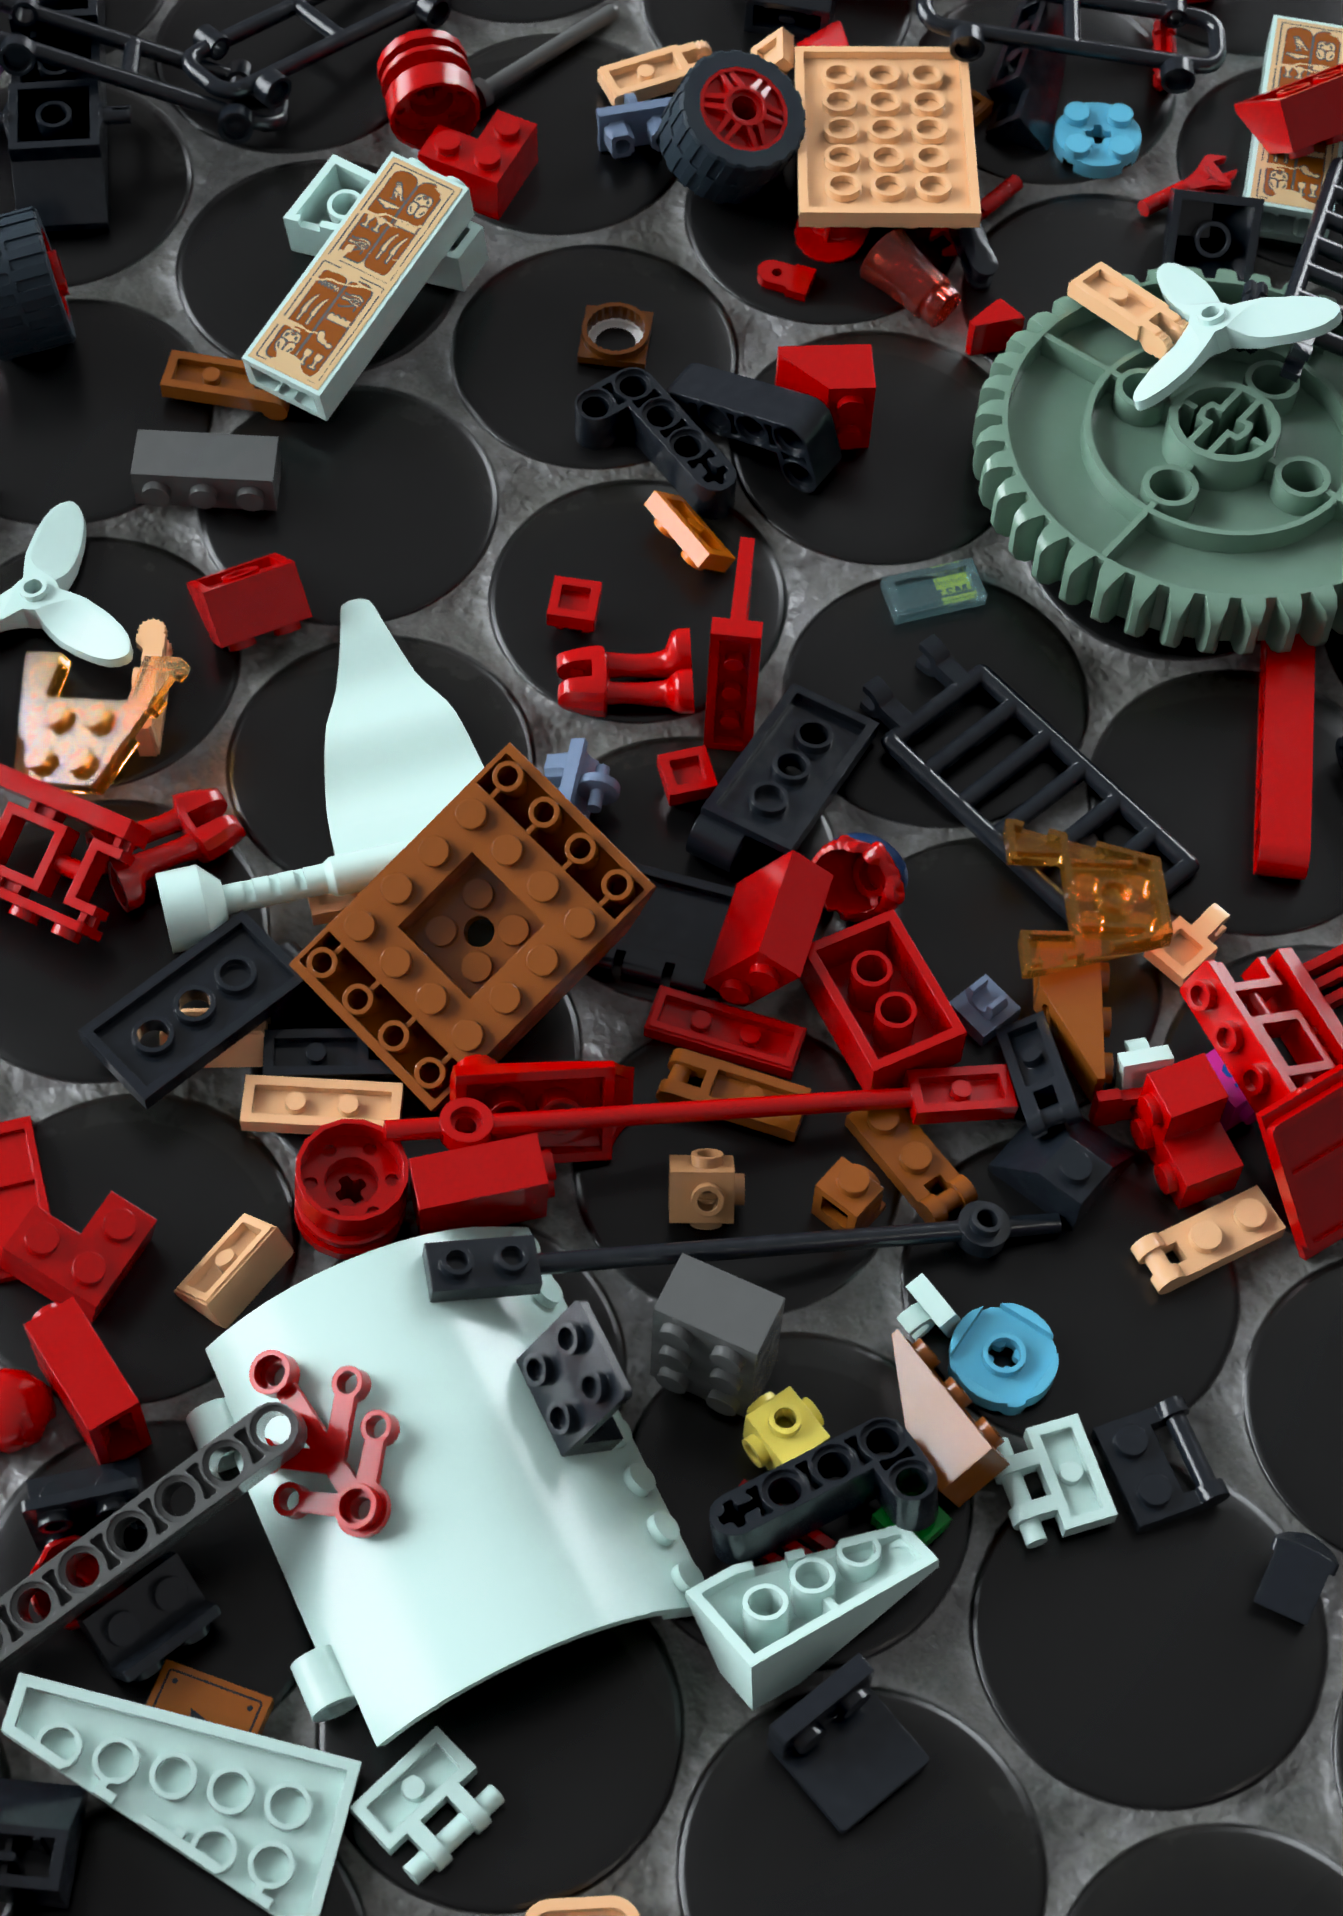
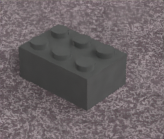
(715, 1336)

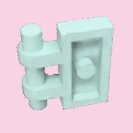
(1068, 1476)
(414, 1792)

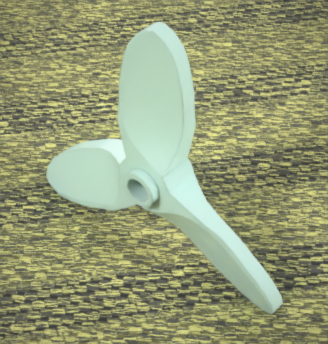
(1220, 326)
(44, 600)

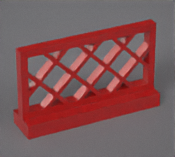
(734, 665)

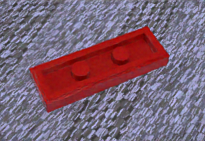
(725, 1032)

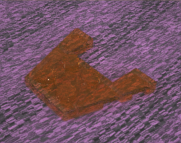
(79, 740)
(1110, 897)

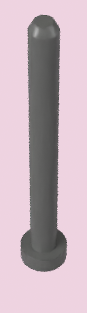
(488, 88)

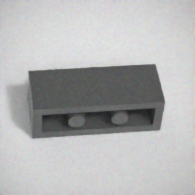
(206, 470)

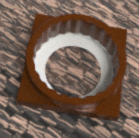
(615, 316)

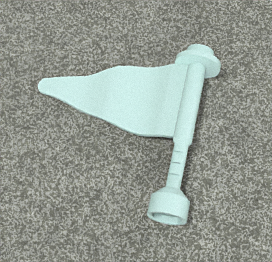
(388, 770)

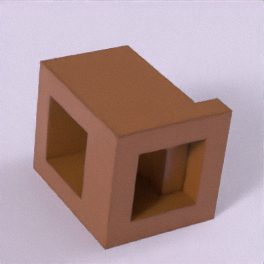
(853, 1191)

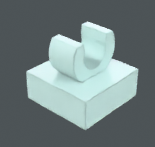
(1138, 1061)
(928, 1311)

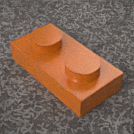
(680, 522)

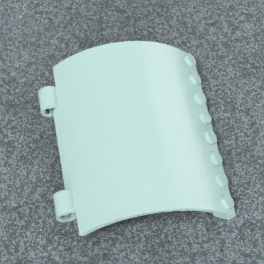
(489, 1528)

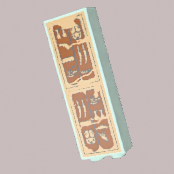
(1292, 185)
(359, 285)

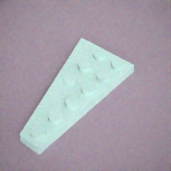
(223, 1797)

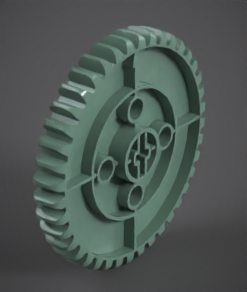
(1177, 516)

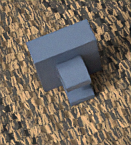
(984, 1009)

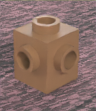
(704, 1189)

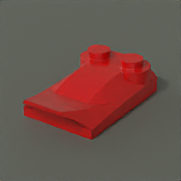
(548, 1087)

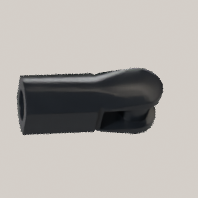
(976, 256)

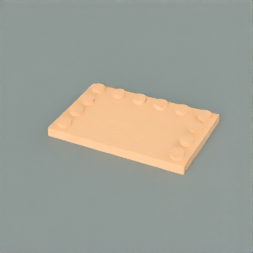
(886, 138)

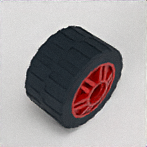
(731, 127)
(31, 288)

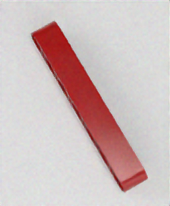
(1284, 762)

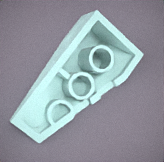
(792, 1615)

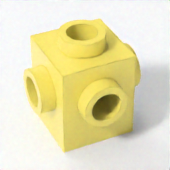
(781, 1428)

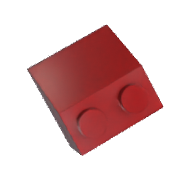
(840, 379)
(251, 601)

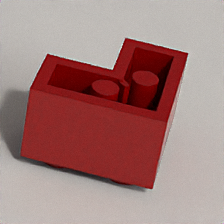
(490, 165)
(1183, 1131)
(74, 1264)

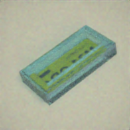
(933, 591)

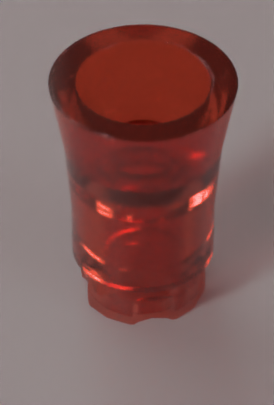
(910, 278)

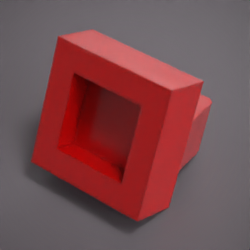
(574, 603)
(686, 775)

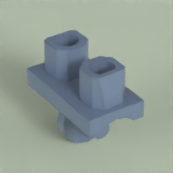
(630, 125)
(582, 778)

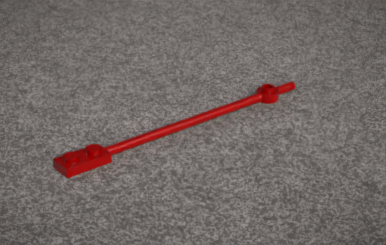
(930, 1095)

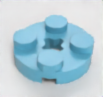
(1096, 119)
(995, 1328)

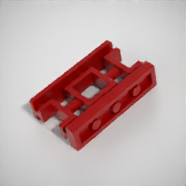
(48, 810)
(1270, 1003)

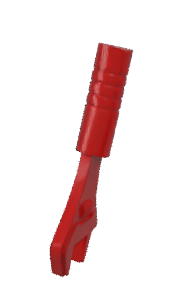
(1203, 178)
(988, 204)

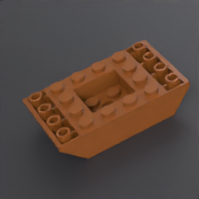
(401, 949)

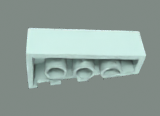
(334, 193)

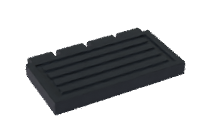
(673, 931)

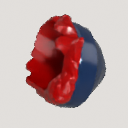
(866, 878)

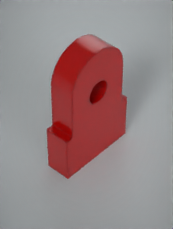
(786, 278)
(1113, 1105)

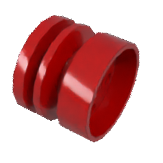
(426, 85)
(354, 1164)

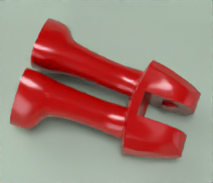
(590, 668)
(203, 837)

